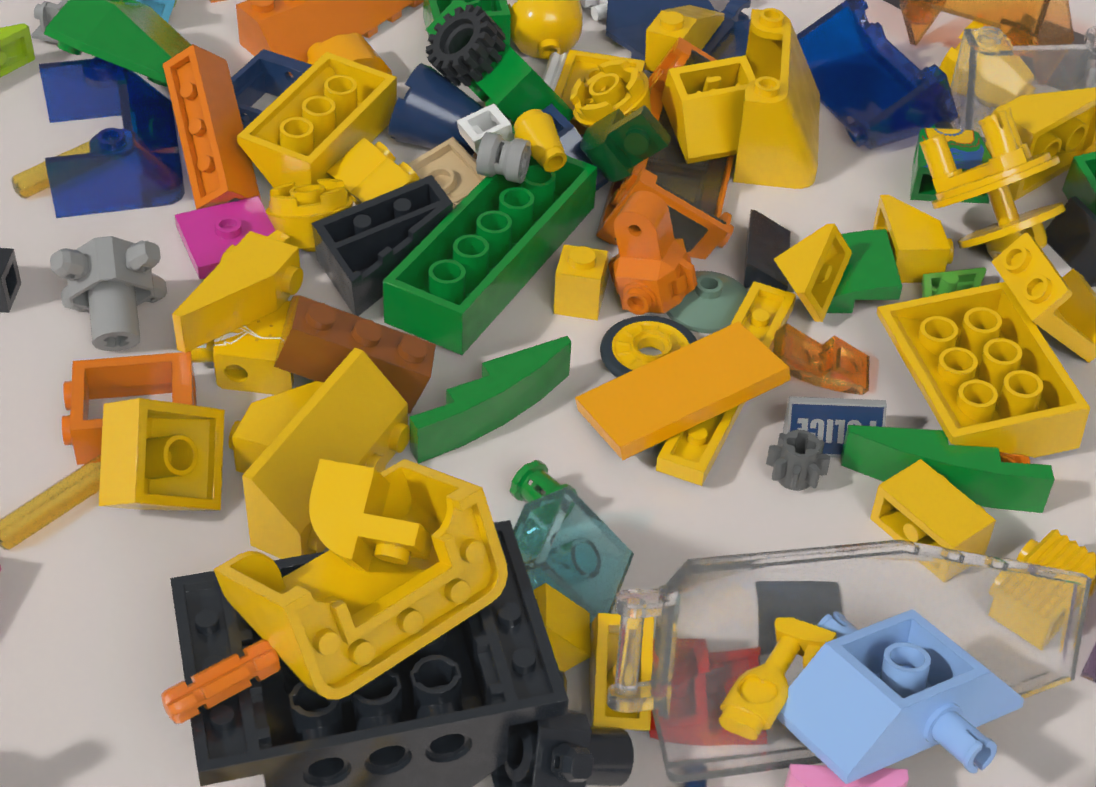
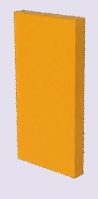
(682, 389)

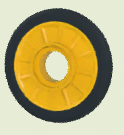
(624, 340)

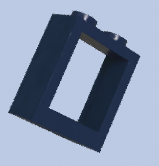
(263, 75)

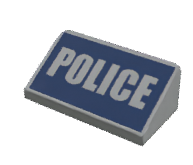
(830, 418)

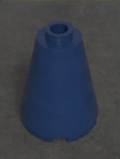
(430, 110)

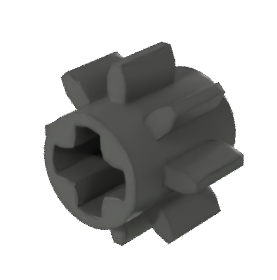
(798, 460)

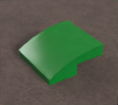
(869, 273)

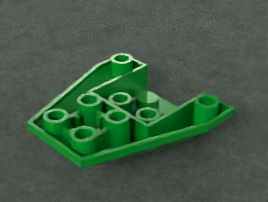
(118, 33)

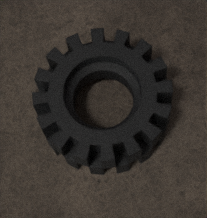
(465, 45)

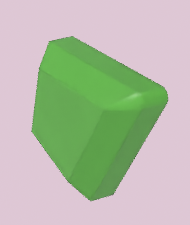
(951, 281)

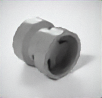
(503, 157)

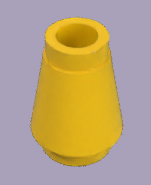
(544, 138)

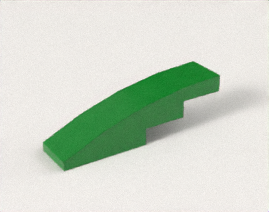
(482, 405)
(971, 469)

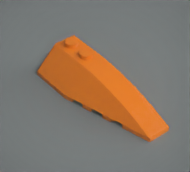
(295, 25)

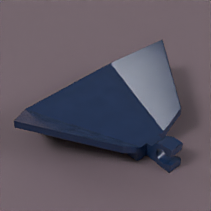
(630, 19)

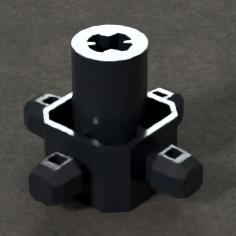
(565, 753)

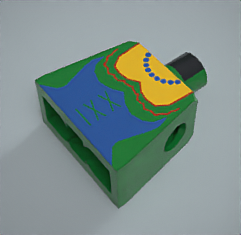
(967, 151)

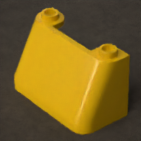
(780, 108)
(353, 625)

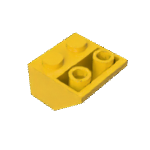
(707, 106)

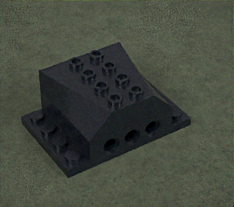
(419, 724)

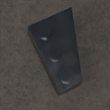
(375, 236)

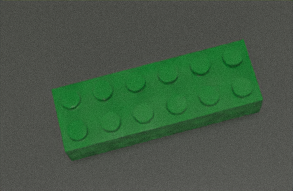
(486, 253)

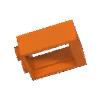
(120, 378)

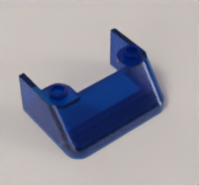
(126, 165)

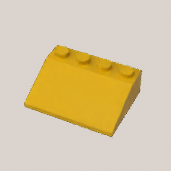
(987, 371)

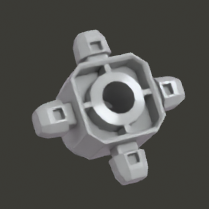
(110, 281)

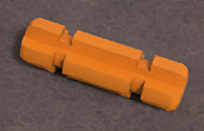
(220, 681)

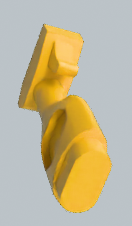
(763, 690)

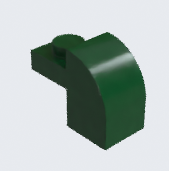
(623, 141)

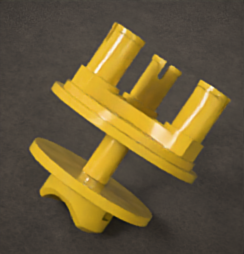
(1009, 163)

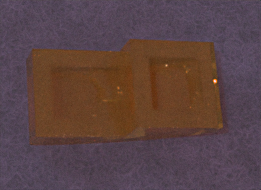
(825, 365)

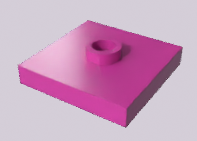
(215, 228)

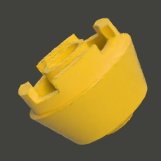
(611, 89)
(296, 208)

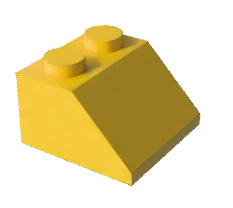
(161, 456)

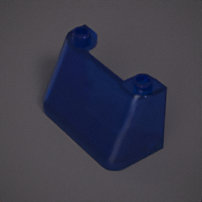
(870, 81)

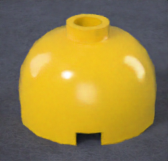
(545, 26)

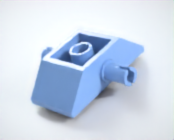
(892, 695)

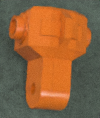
(651, 266)

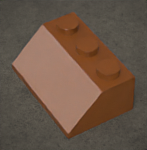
(322, 336)

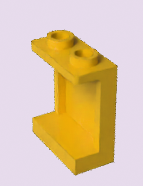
(1055, 303)

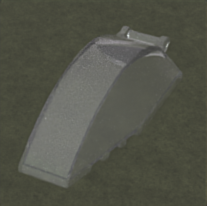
(723, 610)

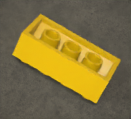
(319, 120)
(348, 420)

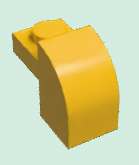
(348, 517)

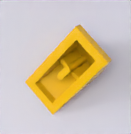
(816, 268)

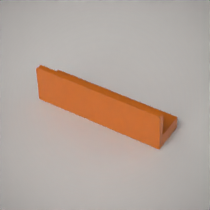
(209, 127)

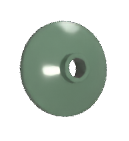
(710, 304)

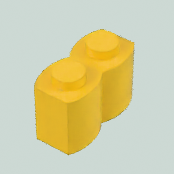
(371, 171)

